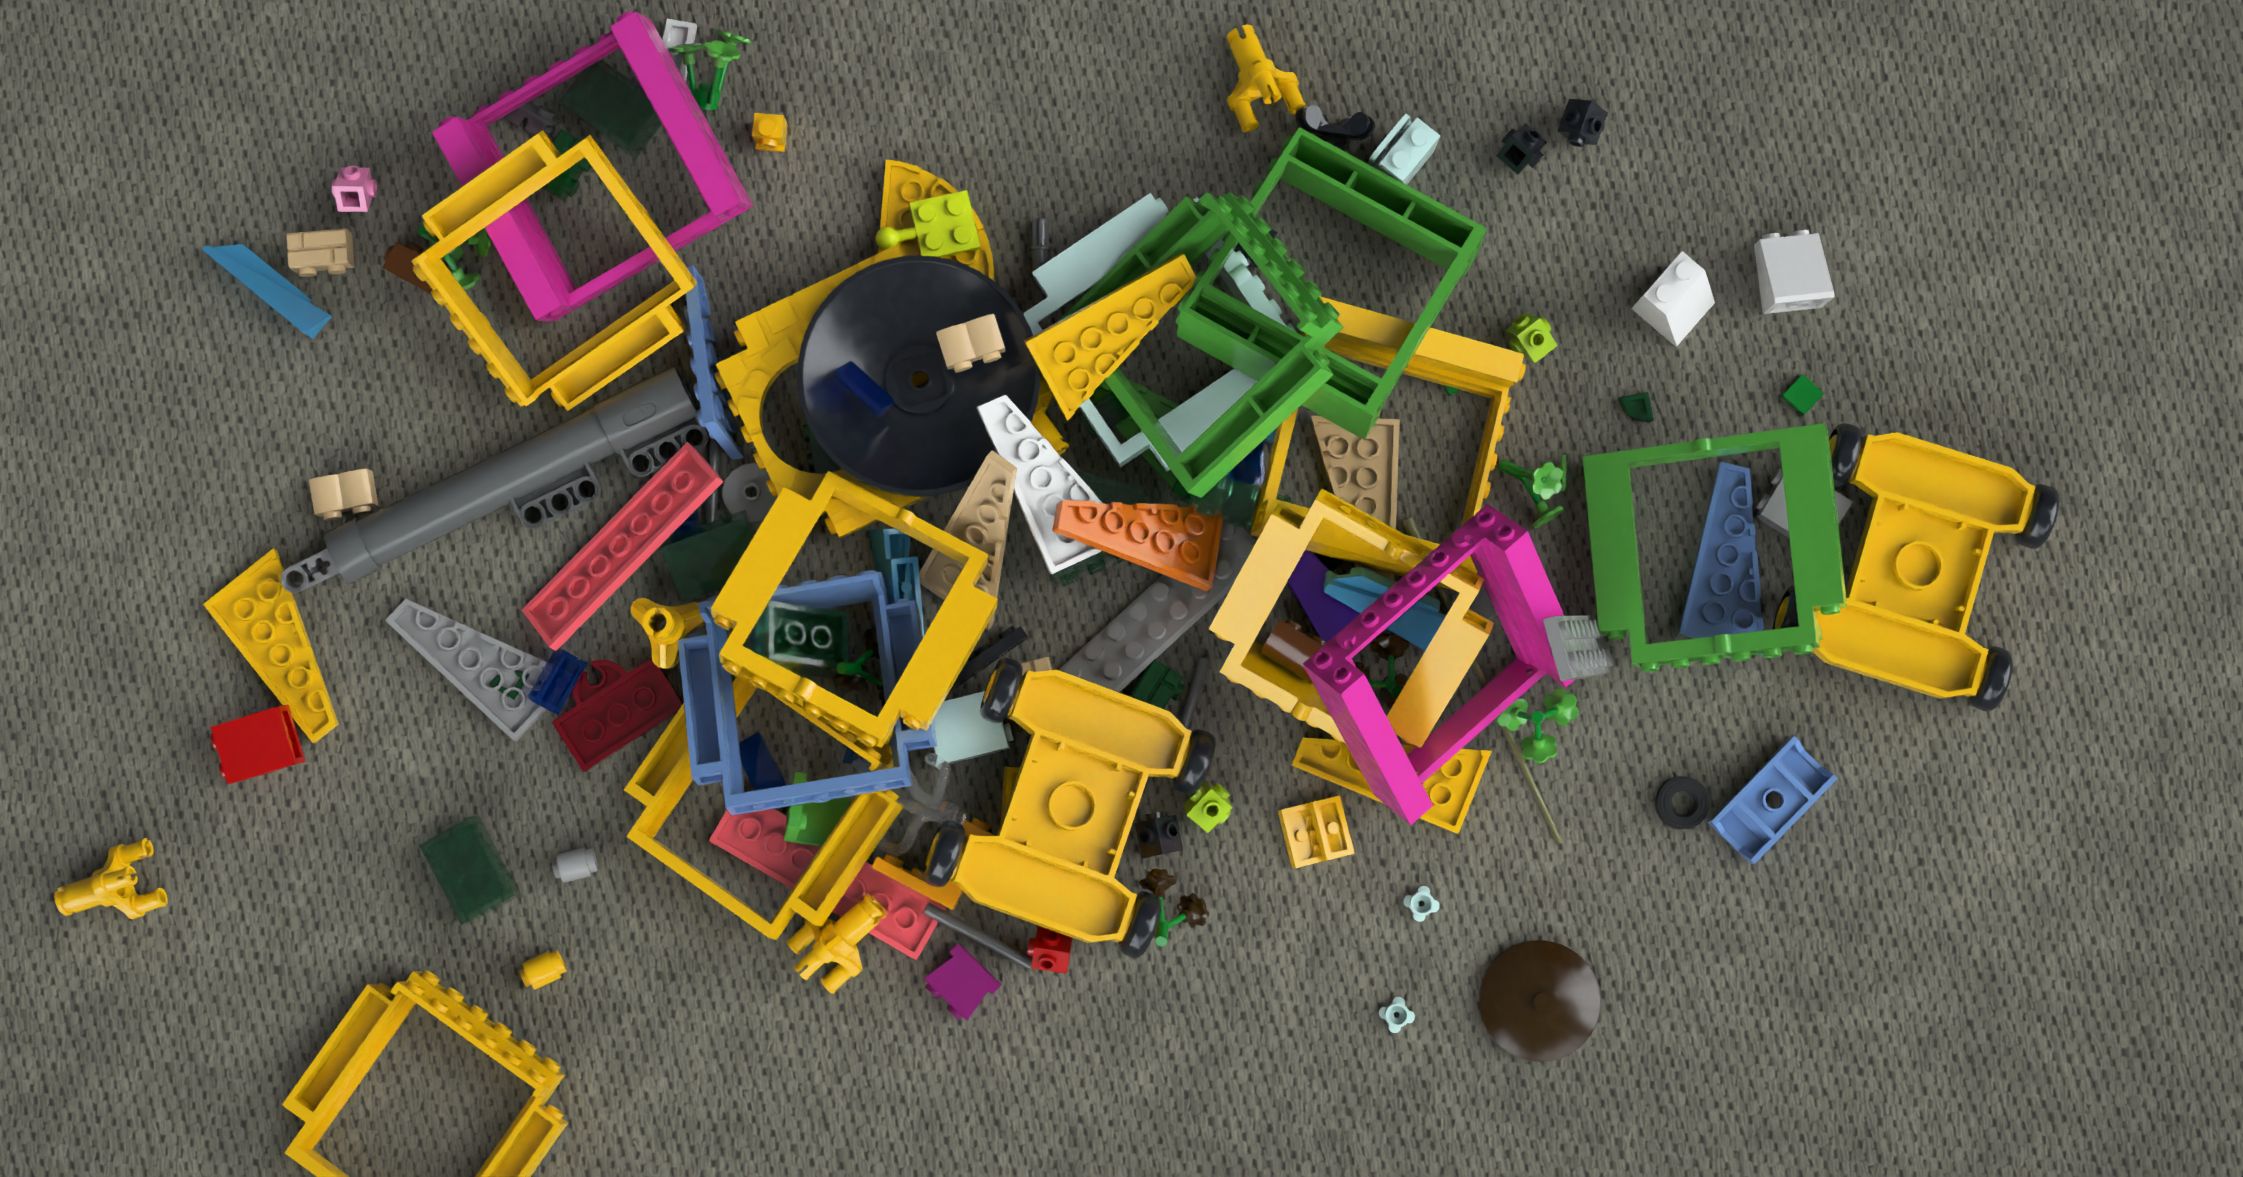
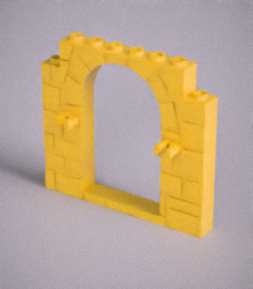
(773, 346)

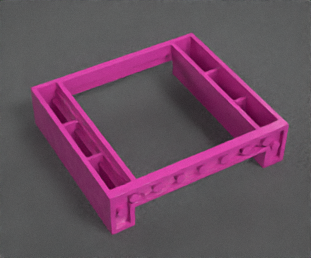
(519, 232)
(1521, 600)

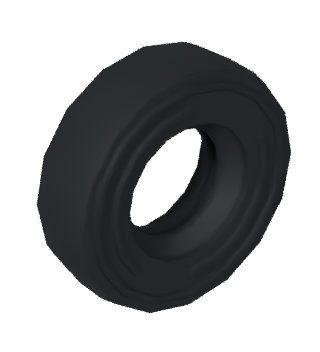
(1698, 793)

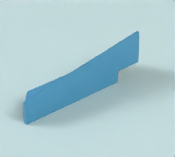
(270, 287)
(899, 570)
(1364, 587)

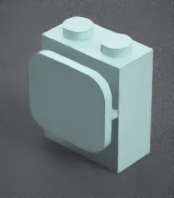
(1405, 149)
(965, 733)

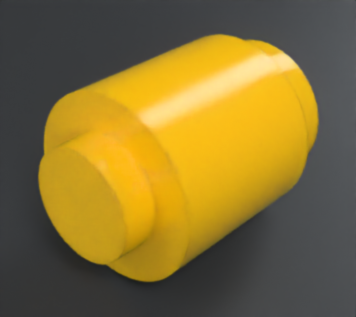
(542, 969)

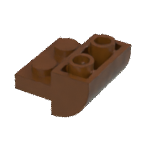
(1291, 647)

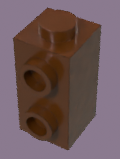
(399, 262)

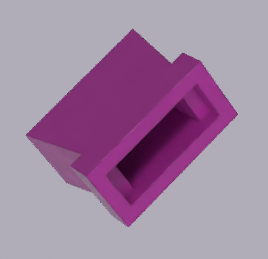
(961, 983)

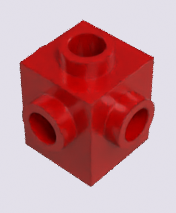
(1050, 950)

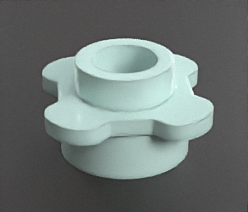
(1430, 904)
(1405, 1017)

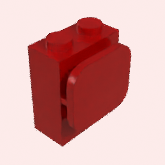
(257, 744)

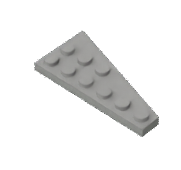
(472, 662)

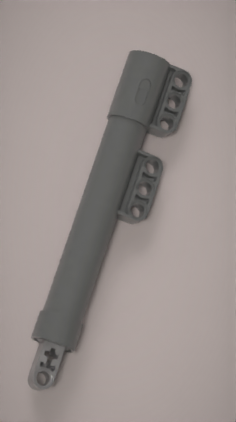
(522, 475)

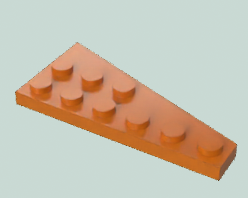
(1150, 535)

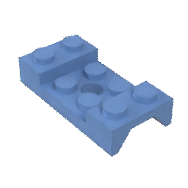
(1748, 820)

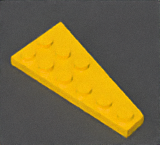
(1096, 339)
(1448, 788)

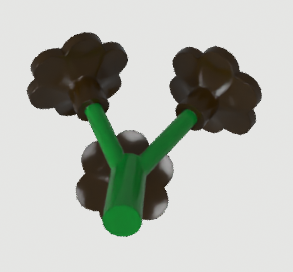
(1389, 648)
(853, 673)

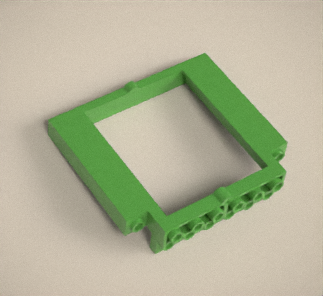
(1193, 230)
(1811, 533)

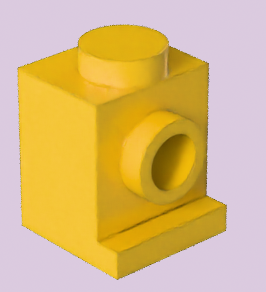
(769, 132)

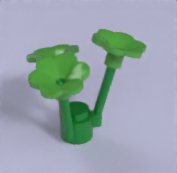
(709, 93)

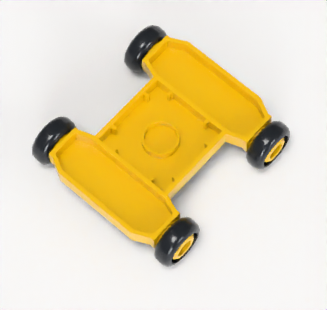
(1924, 563)
(1071, 807)

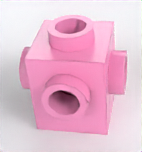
(354, 189)

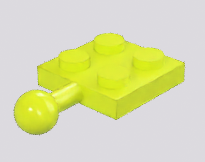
(940, 224)

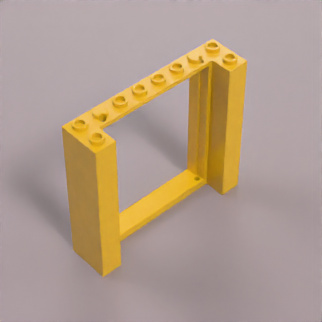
(1439, 359)

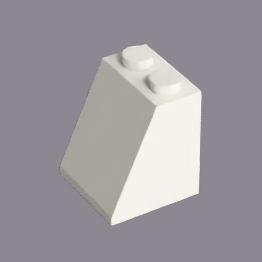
(1792, 272)
(1676, 299)

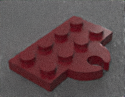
(615, 710)

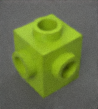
(1531, 337)
(1208, 806)

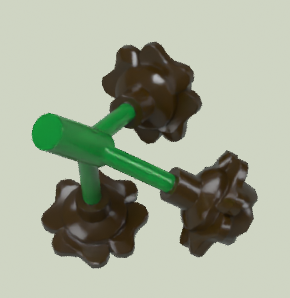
(1190, 907)

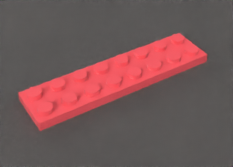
(622, 546)
(759, 842)

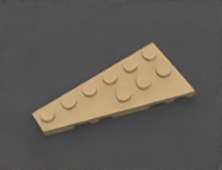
(1361, 469)
(982, 523)

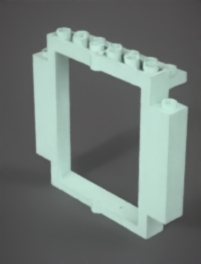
(1089, 262)

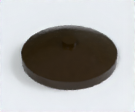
(1539, 1000)

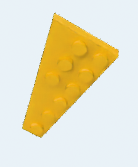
(273, 639)

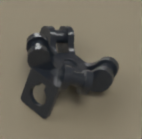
(1354, 128)

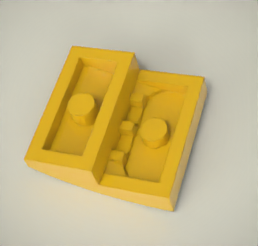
(1315, 832)

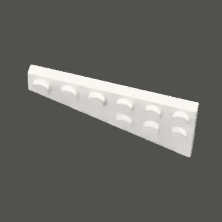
(1040, 480)

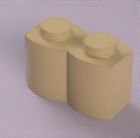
(971, 342)
(343, 493)

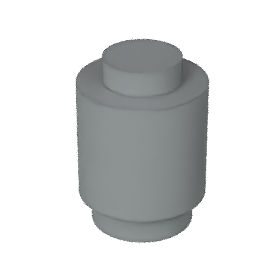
(575, 864)

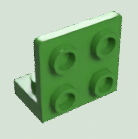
(812, 821)

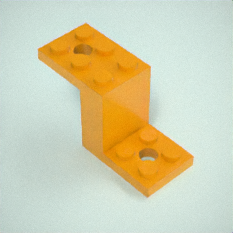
(947, 895)

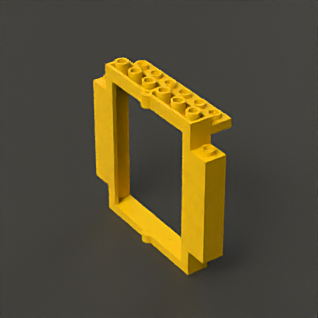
(601, 356)
(1267, 573)
(933, 664)
(667, 776)
(365, 1035)

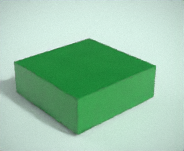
(1802, 395)

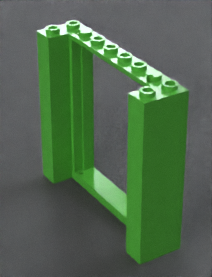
(1257, 342)

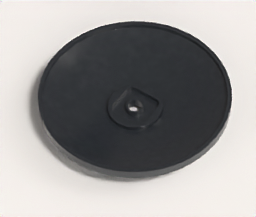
(888, 328)

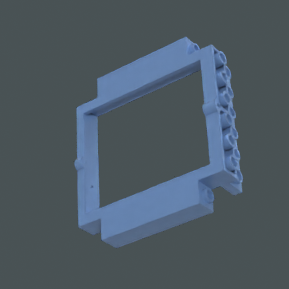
(711, 702)

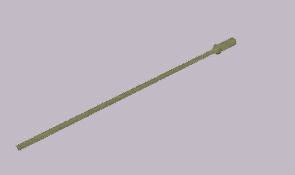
(1413, 531)

